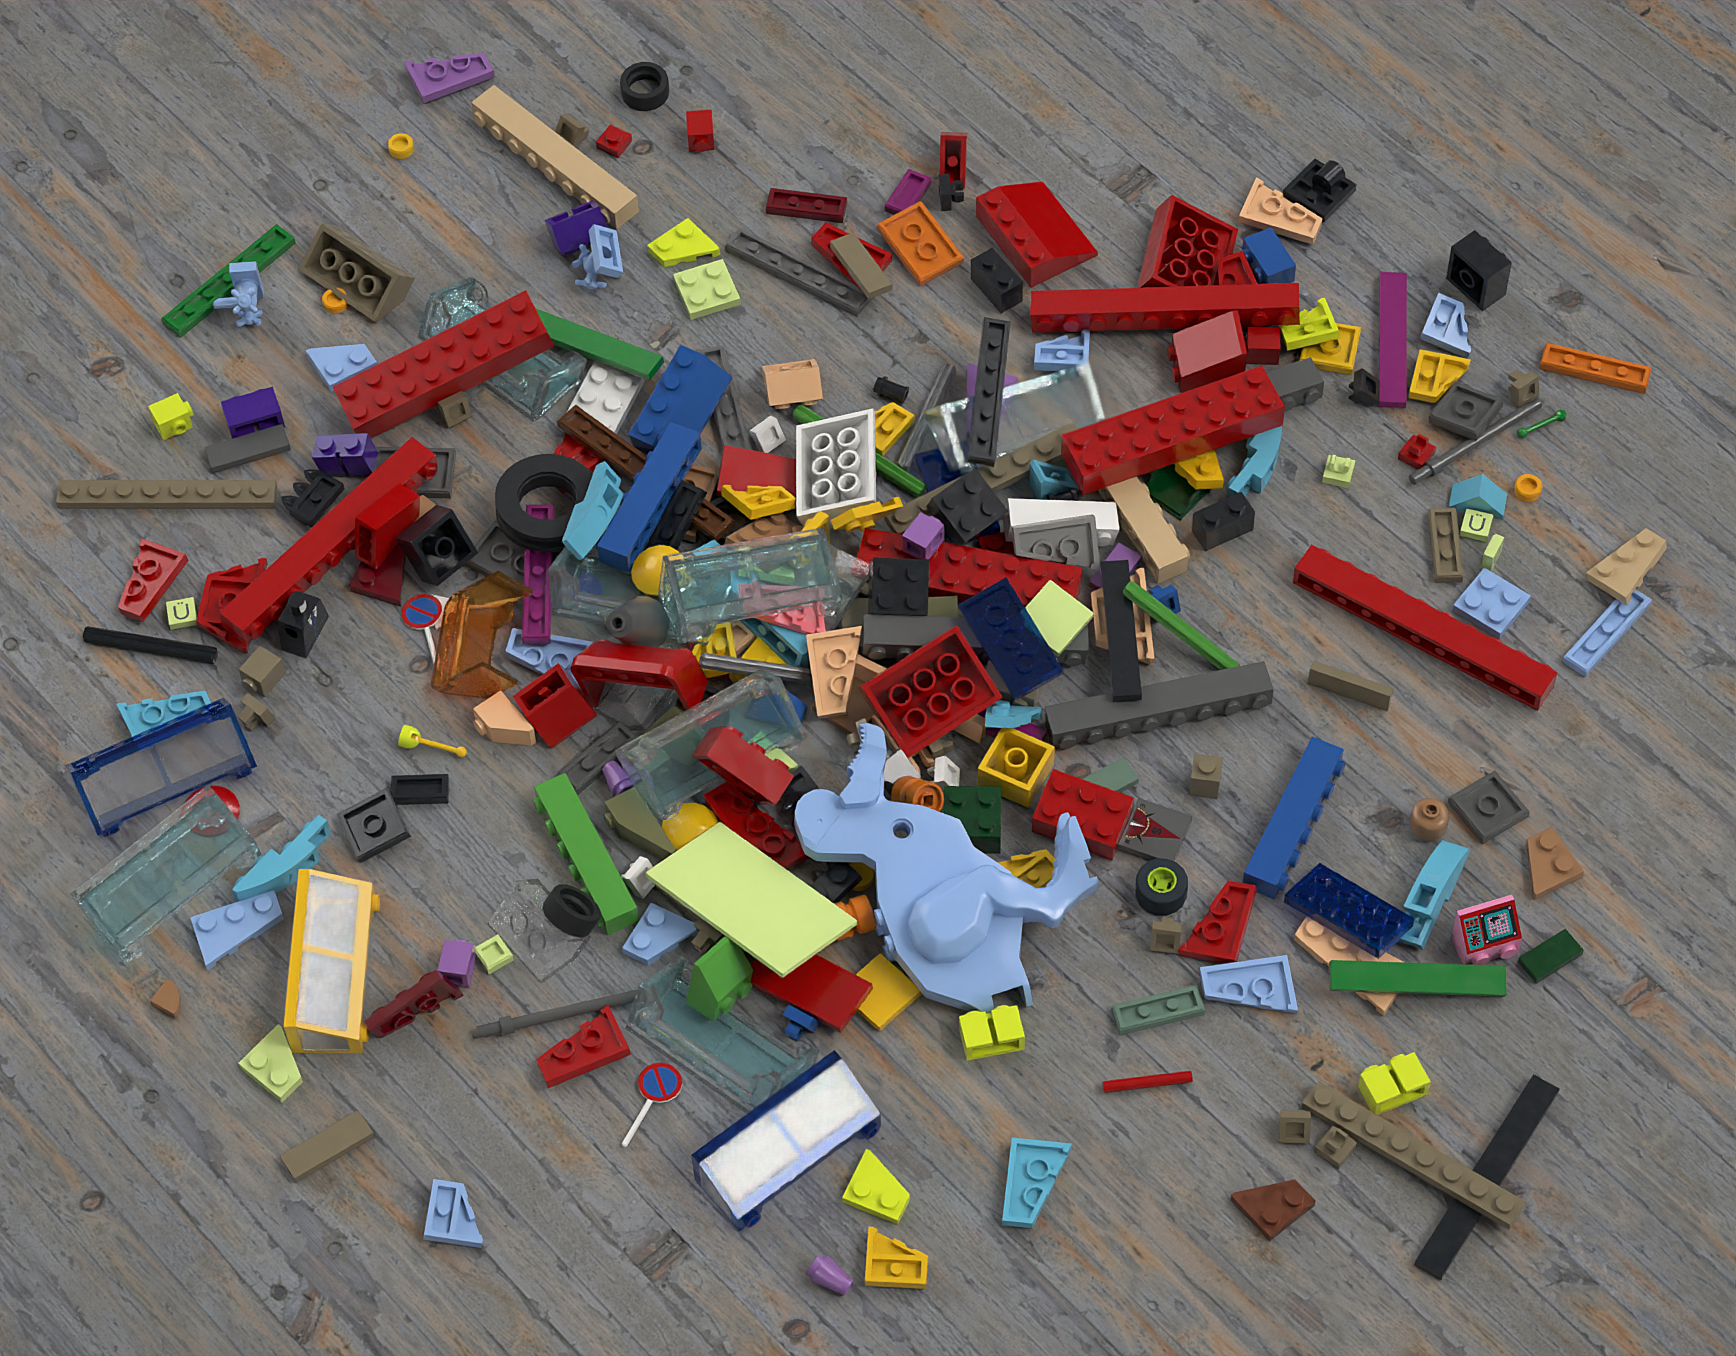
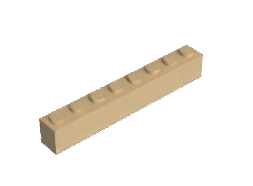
(554, 156)

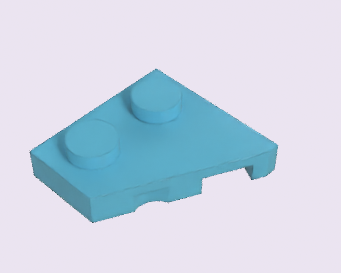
(1004, 715)

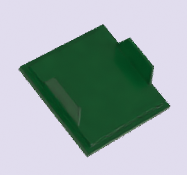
(1173, 491)

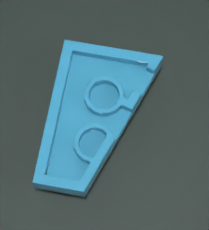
(153, 713)
(1030, 1178)

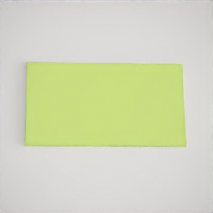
(751, 899)

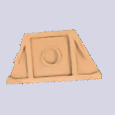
(1141, 619)

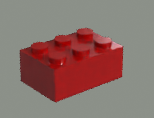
(743, 765)
(1098, 810)

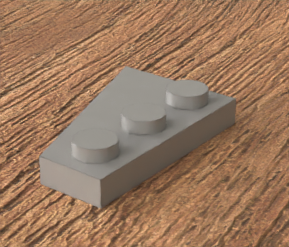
(1059, 540)

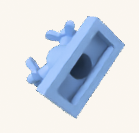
(602, 260)
(246, 290)

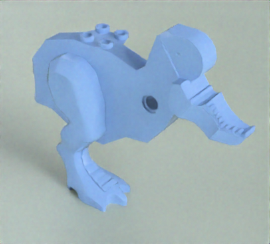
(940, 900)

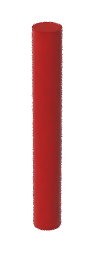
(1147, 1081)

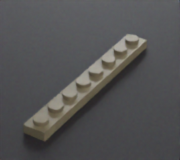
(1005, 472)
(166, 494)
(1414, 1155)

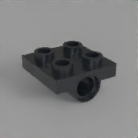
(1320, 188)

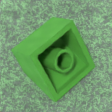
(719, 979)

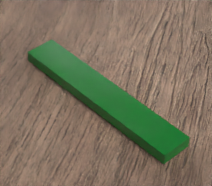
(200, 302)
(601, 347)
(1417, 978)

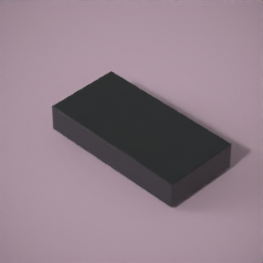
(420, 789)

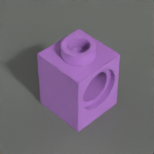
(923, 537)
(458, 962)

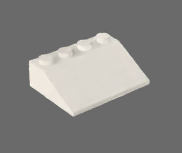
(835, 465)

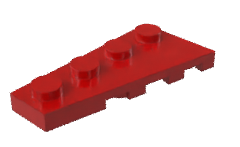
(754, 826)

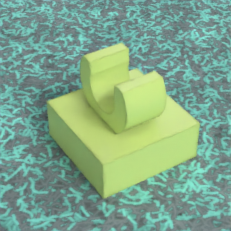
(1338, 471)

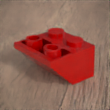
(555, 705)

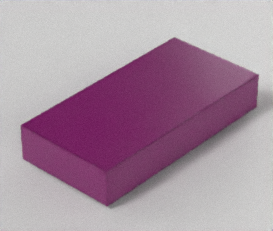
(908, 192)

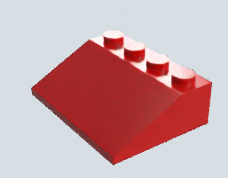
(1033, 230)
(1185, 246)
(930, 691)

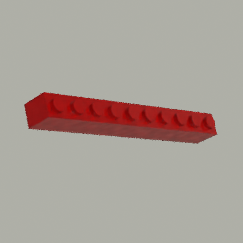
(1162, 307)
(322, 545)
(1425, 627)

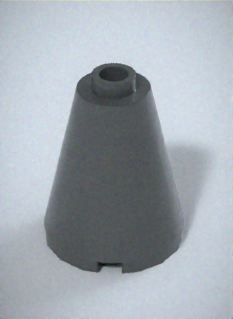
(639, 622)

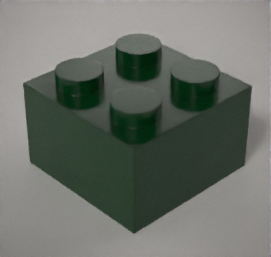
(979, 813)

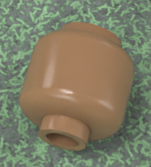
(1429, 819)

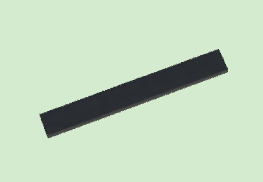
(1493, 1165)

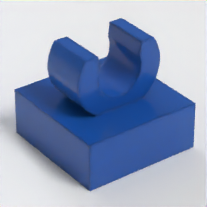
(1167, 596)
(799, 1022)

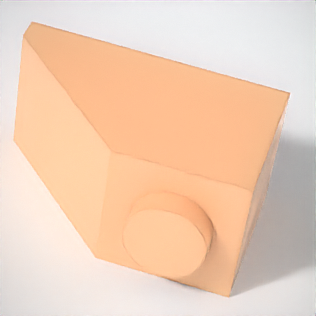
(503, 721)

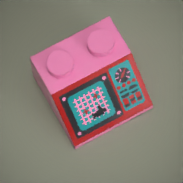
(1487, 931)

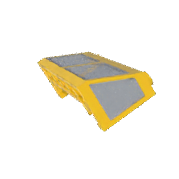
(329, 963)

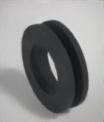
(530, 474)

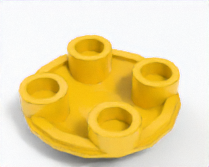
(647, 569)
(688, 824)

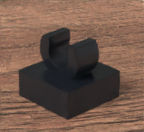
(948, 193)
(1365, 388)

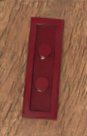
(806, 205)

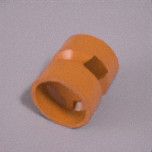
(918, 792)
(861, 910)

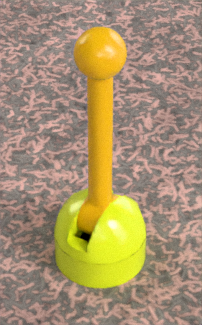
(411, 737)

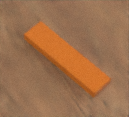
(1595, 368)

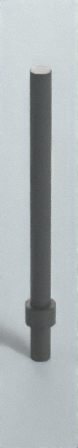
(1435, 465)
(507, 1025)

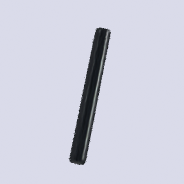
(150, 644)

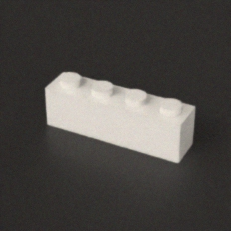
(1035, 510)

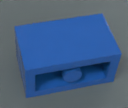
(1268, 258)

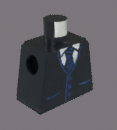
(301, 623)

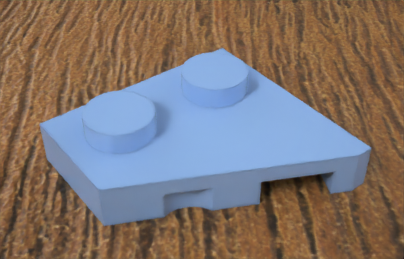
(1447, 326)
(1062, 352)
(340, 362)
(657, 934)
(451, 1216)

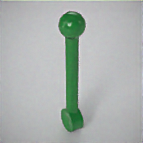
(1559, 416)

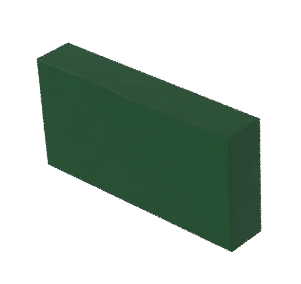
(1550, 956)

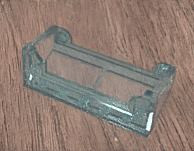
(1027, 414)

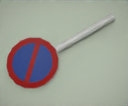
(422, 613)
(657, 1084)

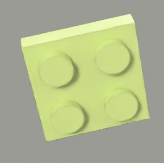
(706, 289)

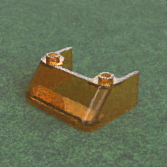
(469, 637)

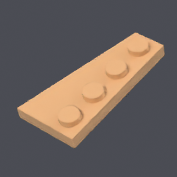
(1329, 946)

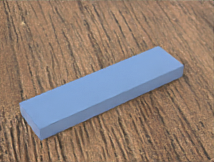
(1605, 633)

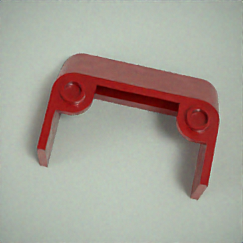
(639, 666)

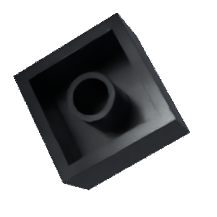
(1478, 270)
(967, 508)
(437, 545)
(898, 586)

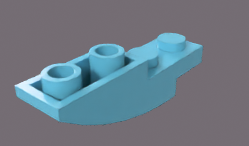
(1260, 463)
(594, 513)
(280, 871)
(1431, 890)

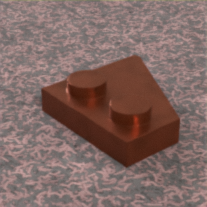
(1274, 1206)

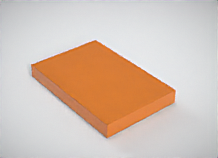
(920, 243)

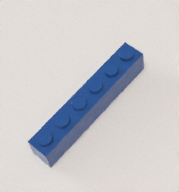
(649, 496)
(1293, 817)

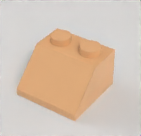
(792, 383)

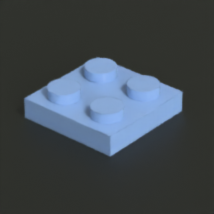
(1491, 603)

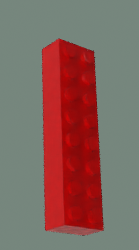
(443, 366)
(1172, 430)
(969, 570)

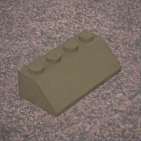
(368, 278)

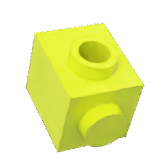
(171, 416)

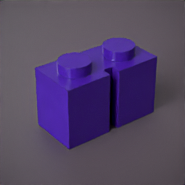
(570, 232)
(249, 408)
(355, 451)

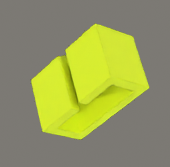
(991, 1032)
(1394, 1084)

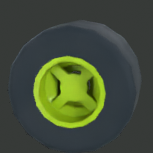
(1162, 876)

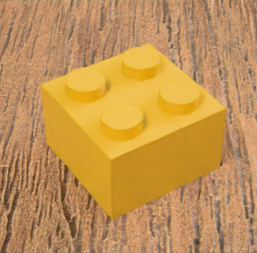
(1017, 765)

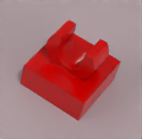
(1417, 451)

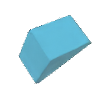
(1049, 478)
(1480, 495)

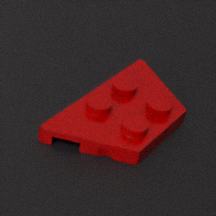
(220, 590)

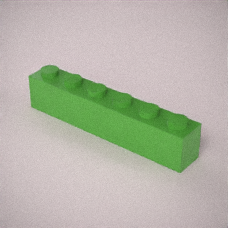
(585, 852)

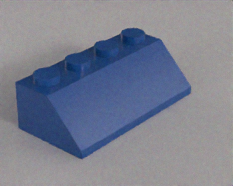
(682, 396)

